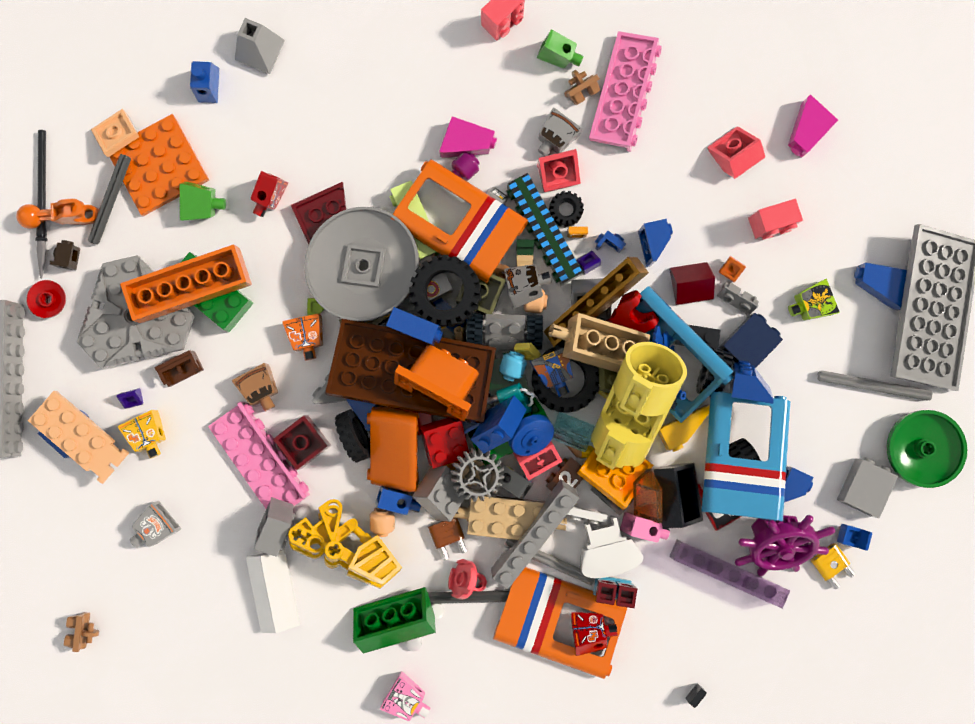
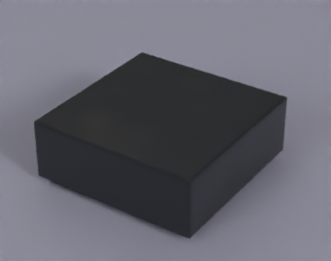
(696, 695)

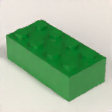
(225, 309)

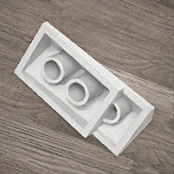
(273, 592)

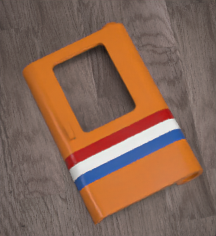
(482, 234)
(533, 614)

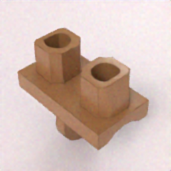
(589, 83)
(83, 632)

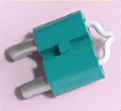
(515, 390)

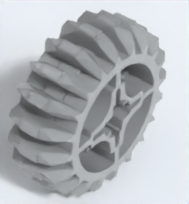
(484, 471)

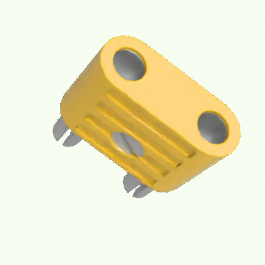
(832, 564)

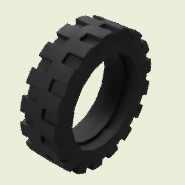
(353, 436)

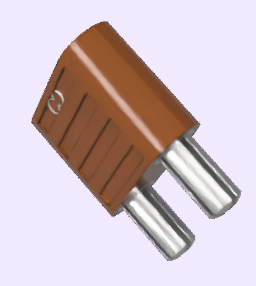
(446, 533)

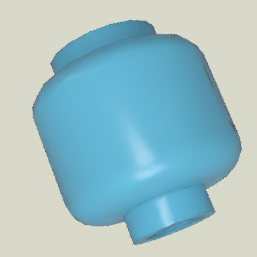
(513, 365)

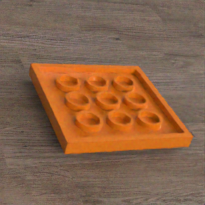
(159, 164)

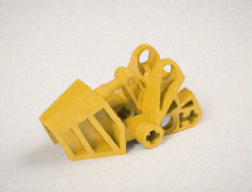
(370, 563)

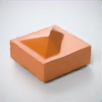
(732, 269)

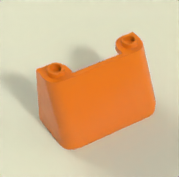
(393, 448)

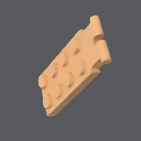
(77, 436)

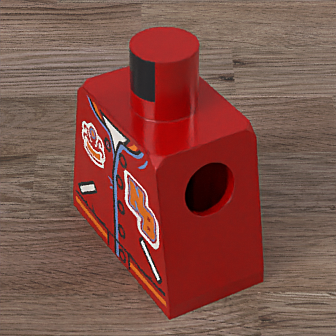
(267, 192)
(590, 632)

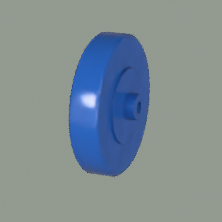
(532, 435)

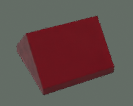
(692, 283)

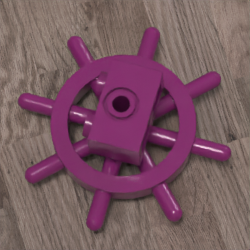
(781, 544)

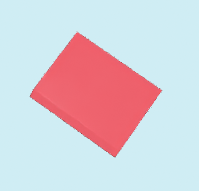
(559, 170)

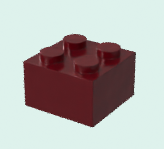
(302, 442)

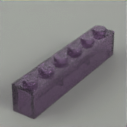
(729, 573)

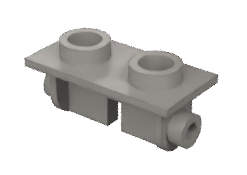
(745, 303)

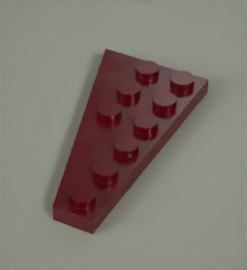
(318, 208)

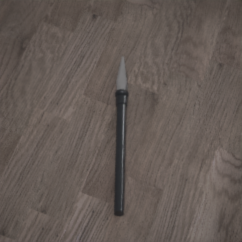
(41, 231)

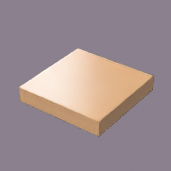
(115, 133)

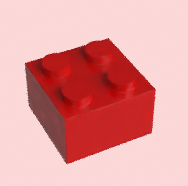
(443, 441)

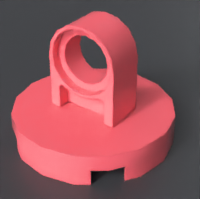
(464, 579)

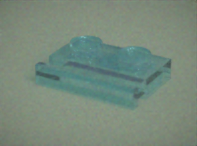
(572, 431)

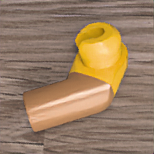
(580, 454)

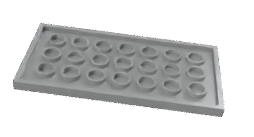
(935, 309)

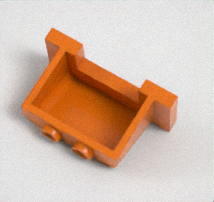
(440, 378)

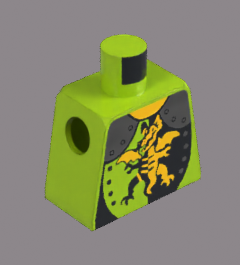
(814, 302)

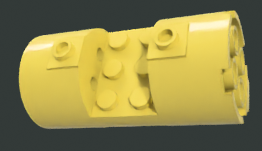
(637, 404)

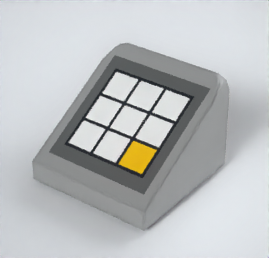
(498, 195)

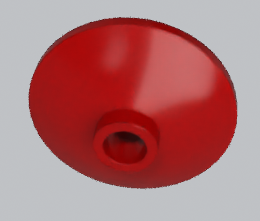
(38, 296)

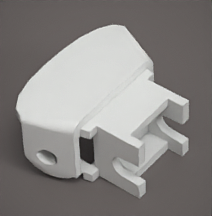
(608, 551)

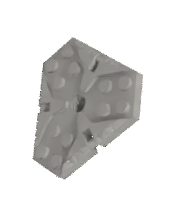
(110, 333)

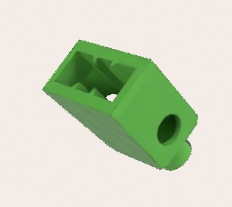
(559, 50)
(198, 201)

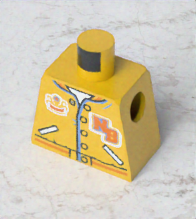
(144, 433)

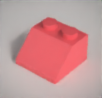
(737, 151)

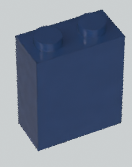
(752, 340)

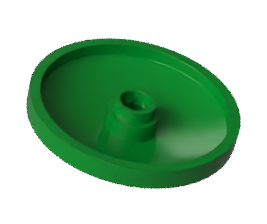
(927, 448)

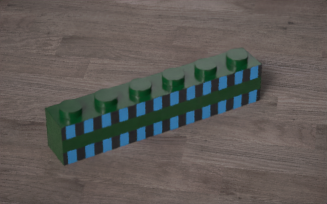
(544, 230)

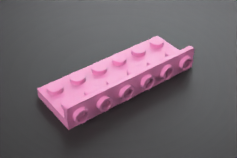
(625, 90)
(258, 457)

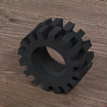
(574, 201)

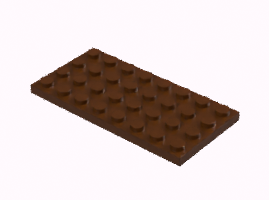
(371, 353)

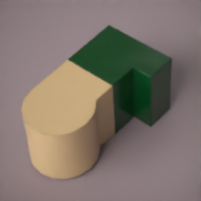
(524, 252)

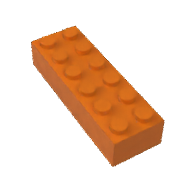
(186, 284)

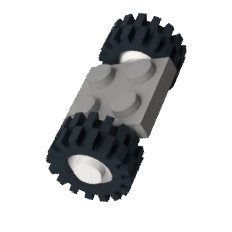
(505, 330)

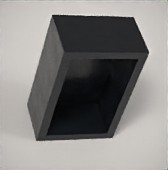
(679, 495)

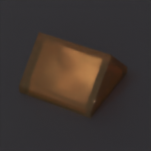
(648, 497)

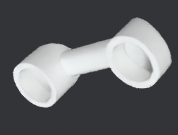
(415, 644)

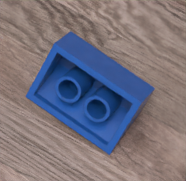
(749, 384)

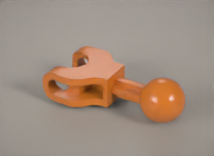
(62, 212)

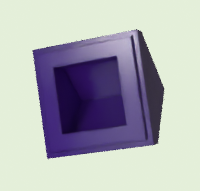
(589, 262)
(130, 398)

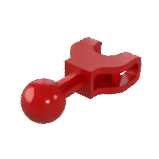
(629, 317)

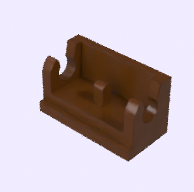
(179, 368)

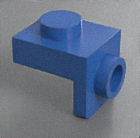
(613, 240)
(854, 537)

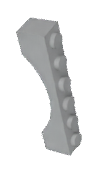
(554, 510)

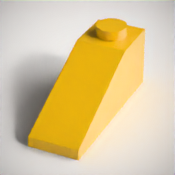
(677, 433)

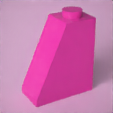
(810, 126)
(467, 138)

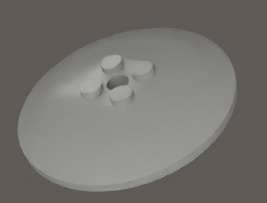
(339, 250)

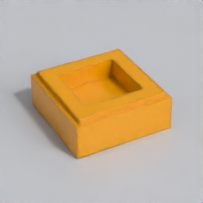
(577, 232)

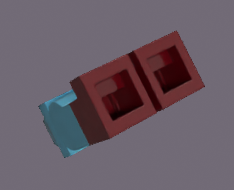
(613, 588)

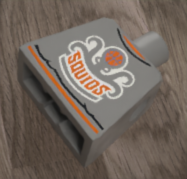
(153, 526)

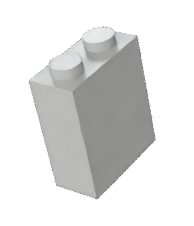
(867, 487)

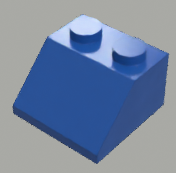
(653, 239)

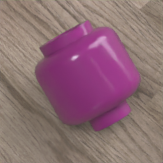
(465, 166)

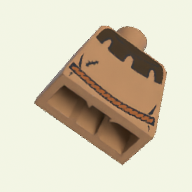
(257, 386)

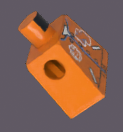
(305, 334)

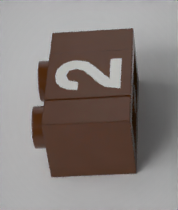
(567, 472)

